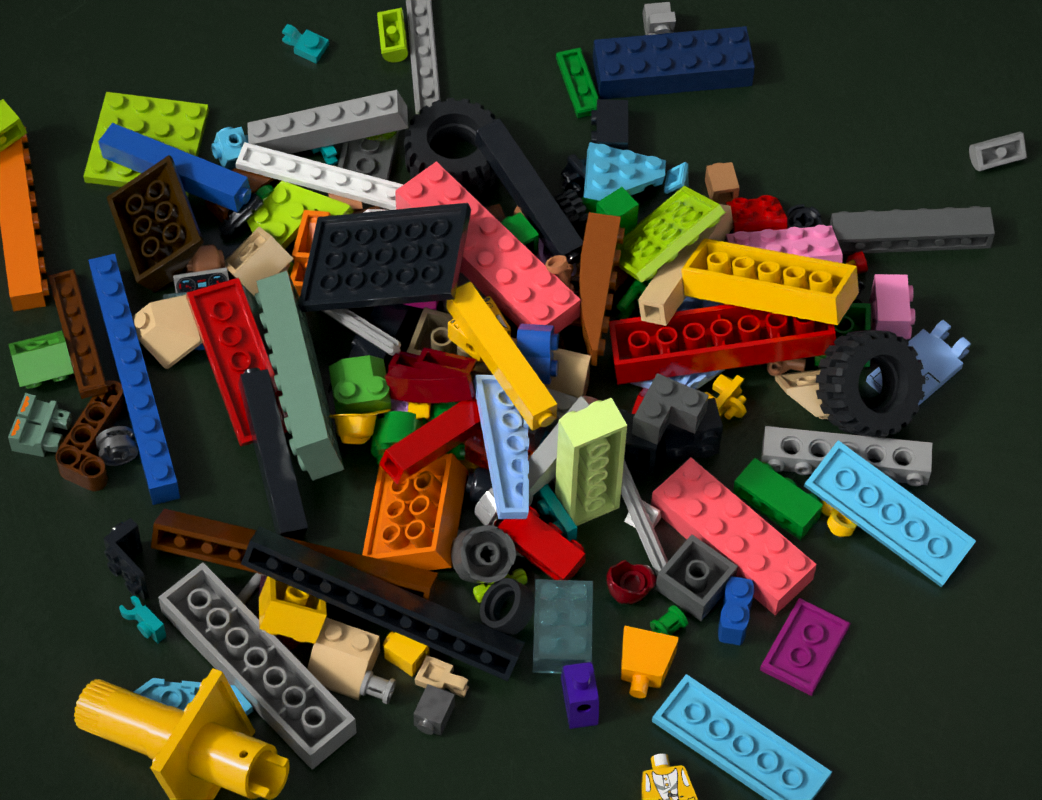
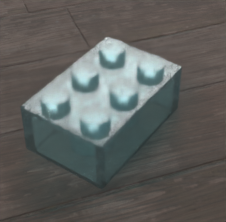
(562, 624)

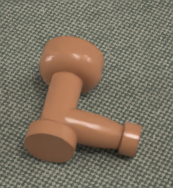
(559, 266)

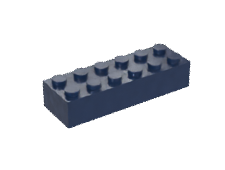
(673, 62)

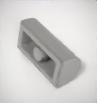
(998, 151)

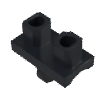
(574, 175)

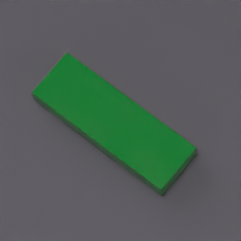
(578, 81)

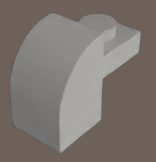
(658, 18)

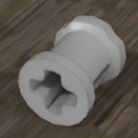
(377, 687)

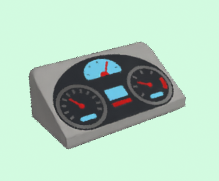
(196, 280)

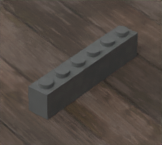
(913, 230)

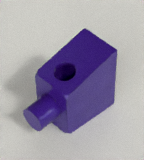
(580, 689)

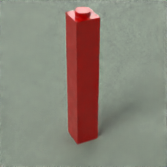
(431, 441)

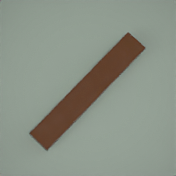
(78, 334)

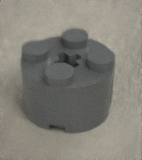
(467, 559)

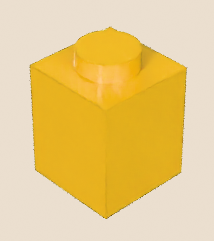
(405, 652)

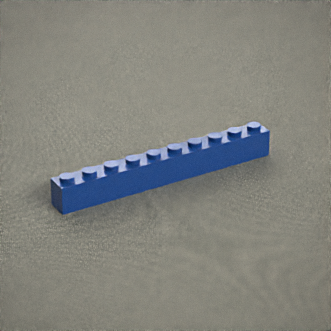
(134, 380)

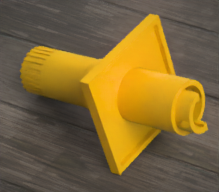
(190, 748)

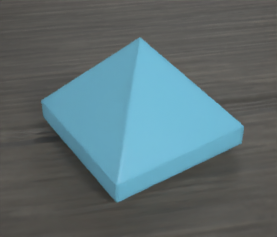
(676, 178)

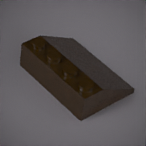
(156, 224)

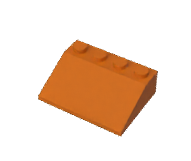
(408, 511)

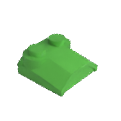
(359, 385)

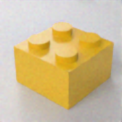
(290, 612)

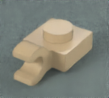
(440, 675)

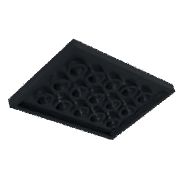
(385, 258)

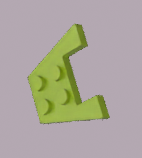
(284, 211)

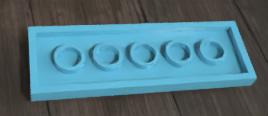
(889, 513)
(739, 744)

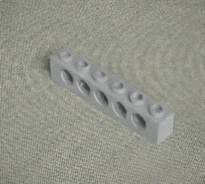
(885, 450)

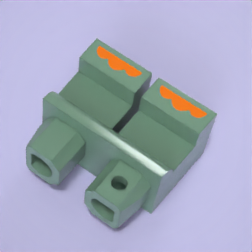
(35, 426)

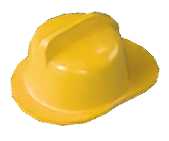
(356, 427)

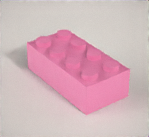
(810, 242)

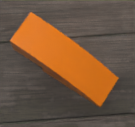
(303, 246)

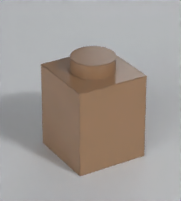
(721, 182)

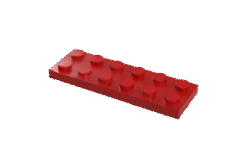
(231, 346)

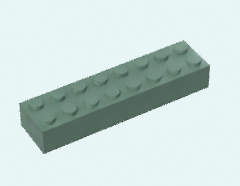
(298, 377)

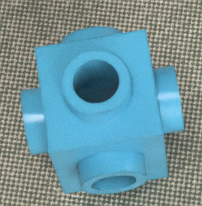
(228, 146)

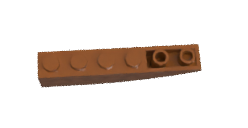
(597, 277)

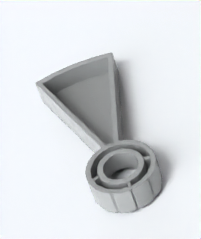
(541, 470)

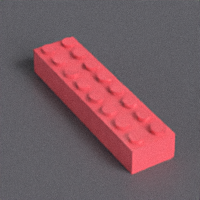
(495, 257)

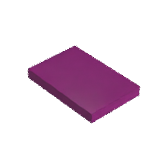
(805, 646)

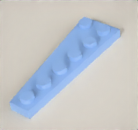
(506, 447)

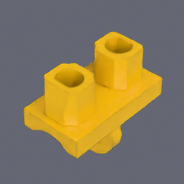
(729, 399)

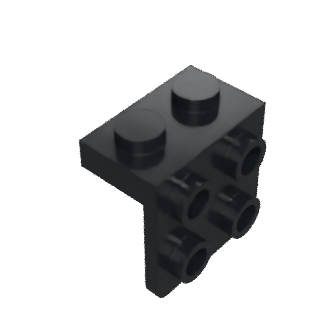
(121, 547)

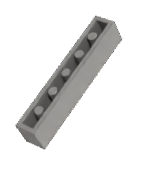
(331, 123)

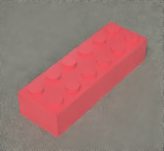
(707, 509)

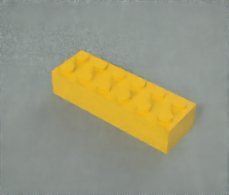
(770, 281)

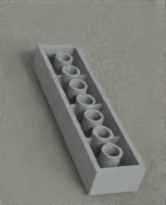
(258, 665)

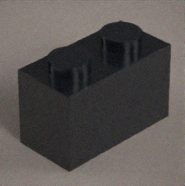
(610, 123)

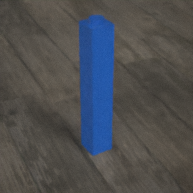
(196, 174)

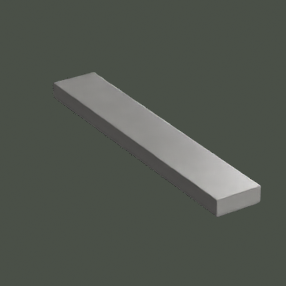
(422, 53)

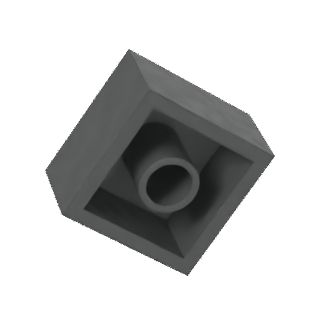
(695, 577)

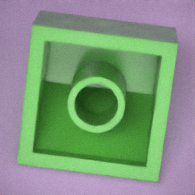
(41, 359)

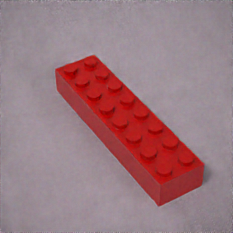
(713, 341)

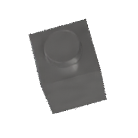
(434, 710)

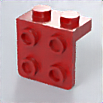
(757, 214)

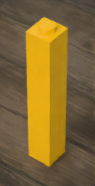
(502, 357)

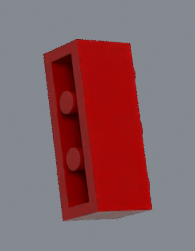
(545, 545)

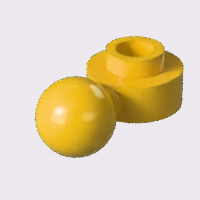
(838, 523)

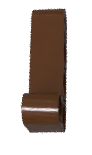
(107, 406)

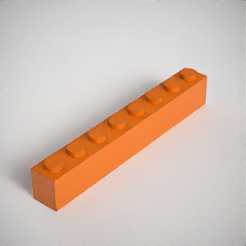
(18, 229)

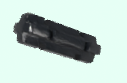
(236, 219)

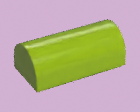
(392, 35)

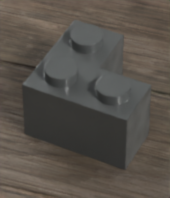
(668, 403)

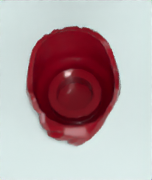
(630, 582)

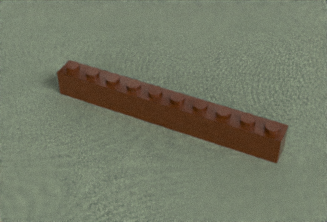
(227, 545)

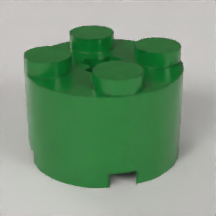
(392, 429)

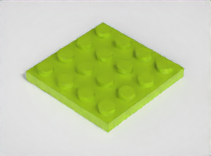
(164, 120)
(666, 232)

